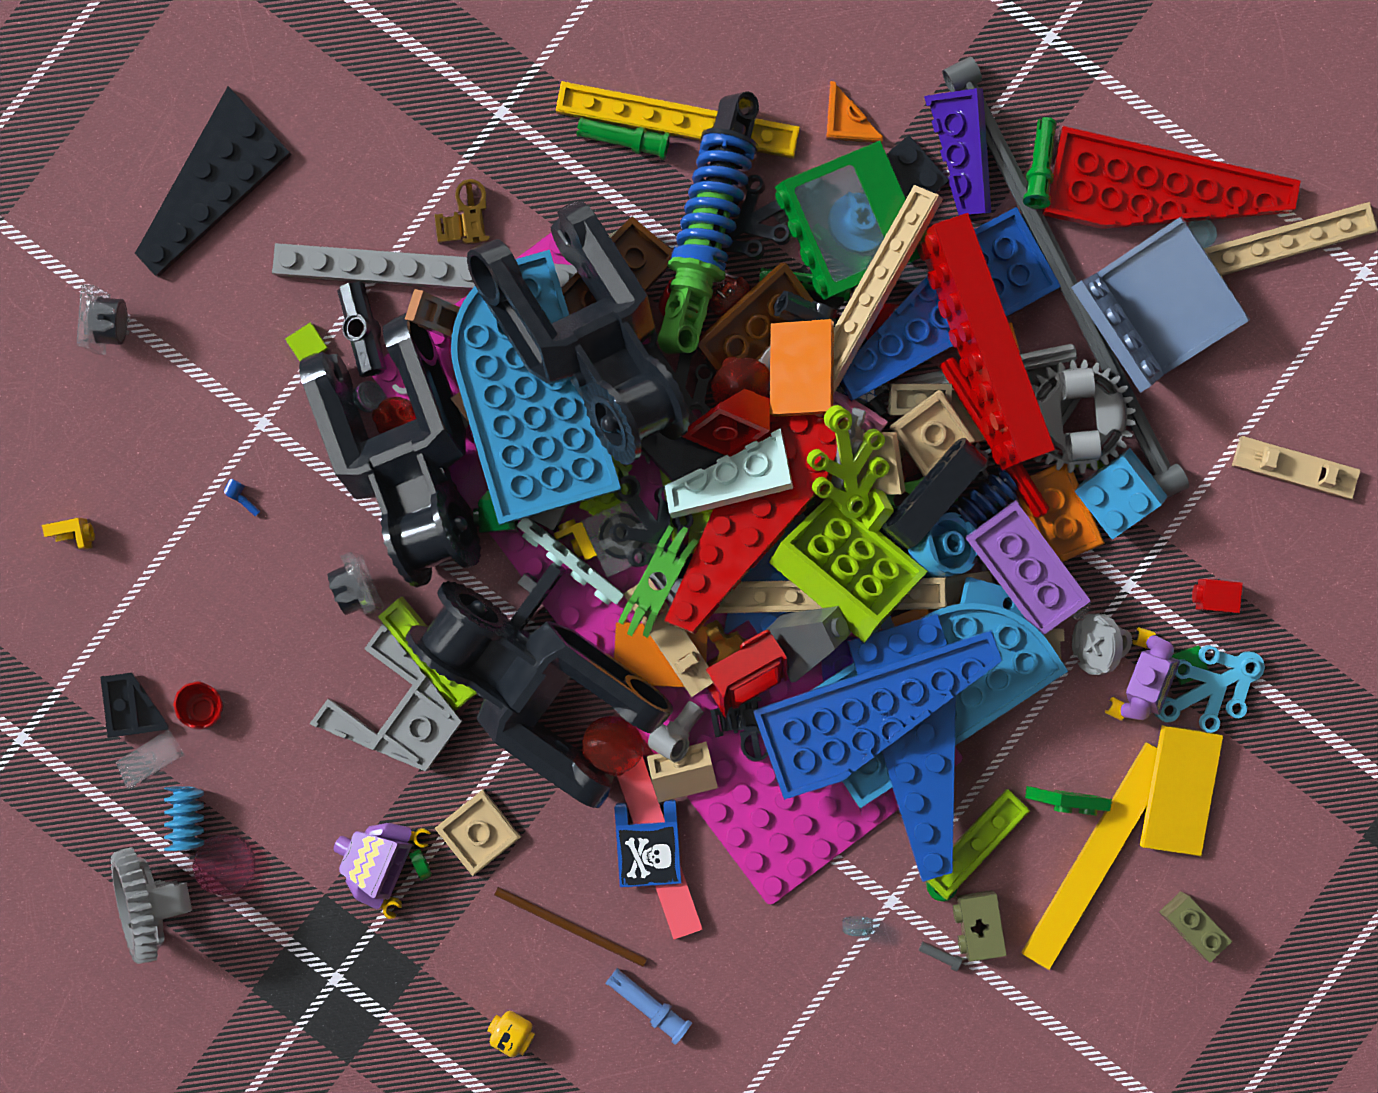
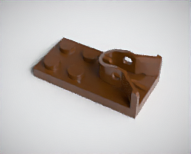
(642, 252)
(747, 325)

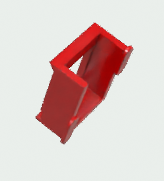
(747, 672)

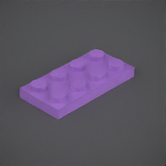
(1027, 568)

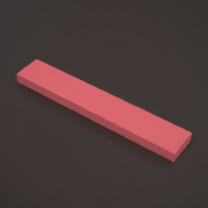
(644, 808)

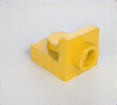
(65, 531)
(582, 543)

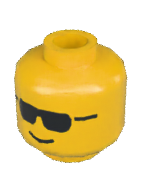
(511, 1034)

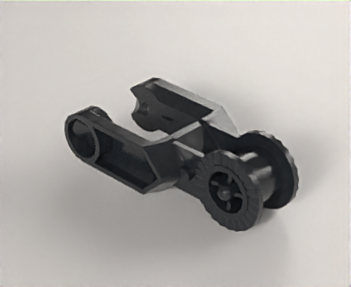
(595, 347)
(407, 465)
(521, 678)

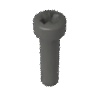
(954, 962)

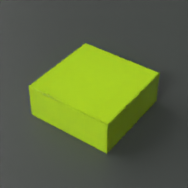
(306, 342)
(877, 511)

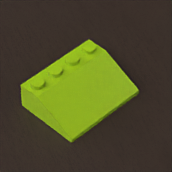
(847, 567)

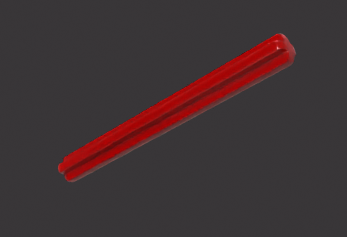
(1018, 473)

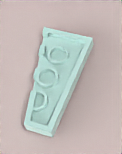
(744, 476)
(560, 554)

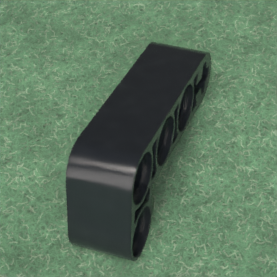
(934, 494)

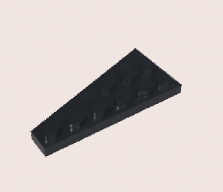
(222, 169)

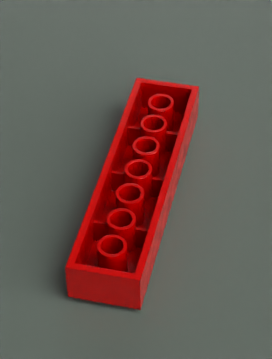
(984, 342)

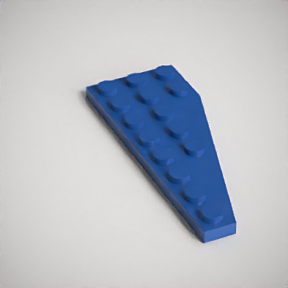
(920, 332)
(843, 725)
(924, 757)

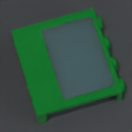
(842, 215)

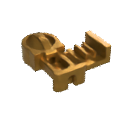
(467, 224)

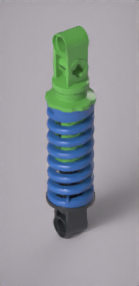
(699, 253)

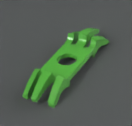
(652, 599)

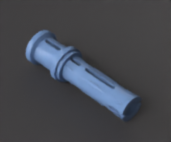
(660, 1015)

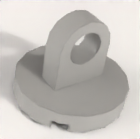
(1099, 644)

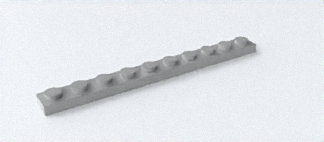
(381, 267)

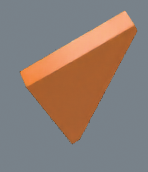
(846, 120)

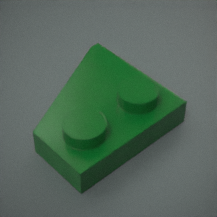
(1066, 801)

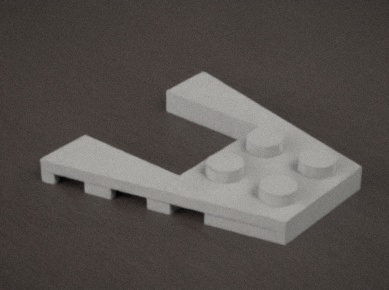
(417, 726)

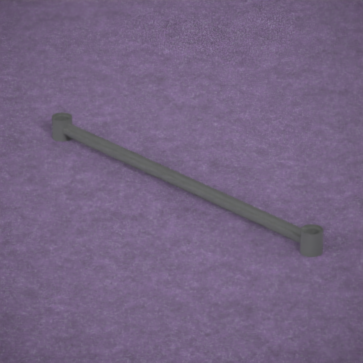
(1172, 479)

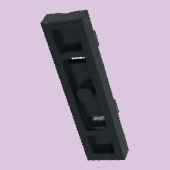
(538, 592)

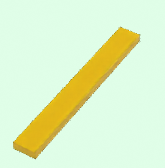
(665, 117)
(1093, 862)

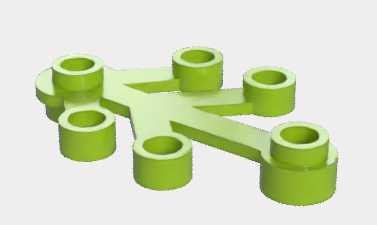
(849, 465)

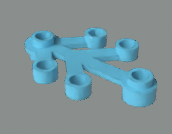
(1216, 686)

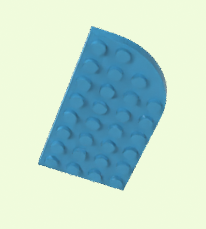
(526, 432)
(1026, 668)

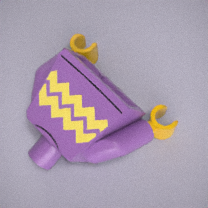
(1149, 680)
(375, 862)

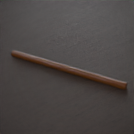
(571, 927)

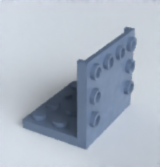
(1160, 303)

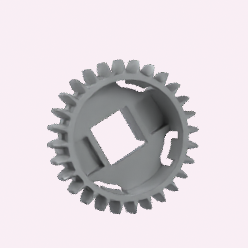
(1110, 411)
(144, 903)

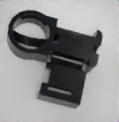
(740, 719)

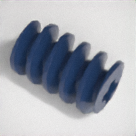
(987, 499)

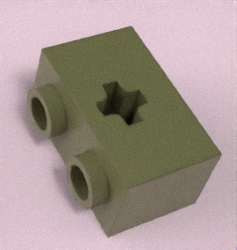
(1195, 926)
(990, 940)

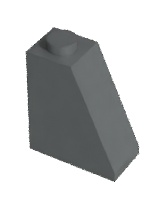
(808, 637)

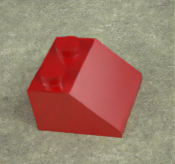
(732, 423)

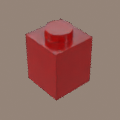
(1217, 595)

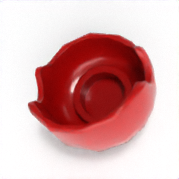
(198, 705)

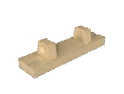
(1295, 467)
(675, 645)

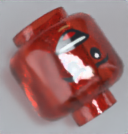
(727, 294)

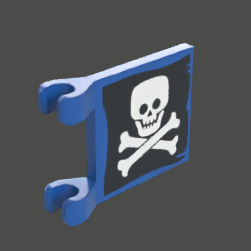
(648, 850)

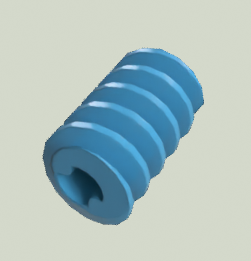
(184, 818)

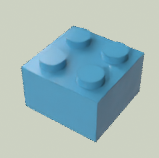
(1121, 493)

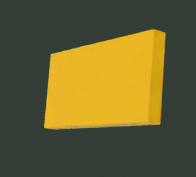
(1181, 790)

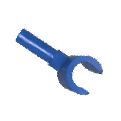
(233, 490)

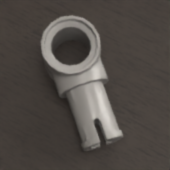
(672, 739)

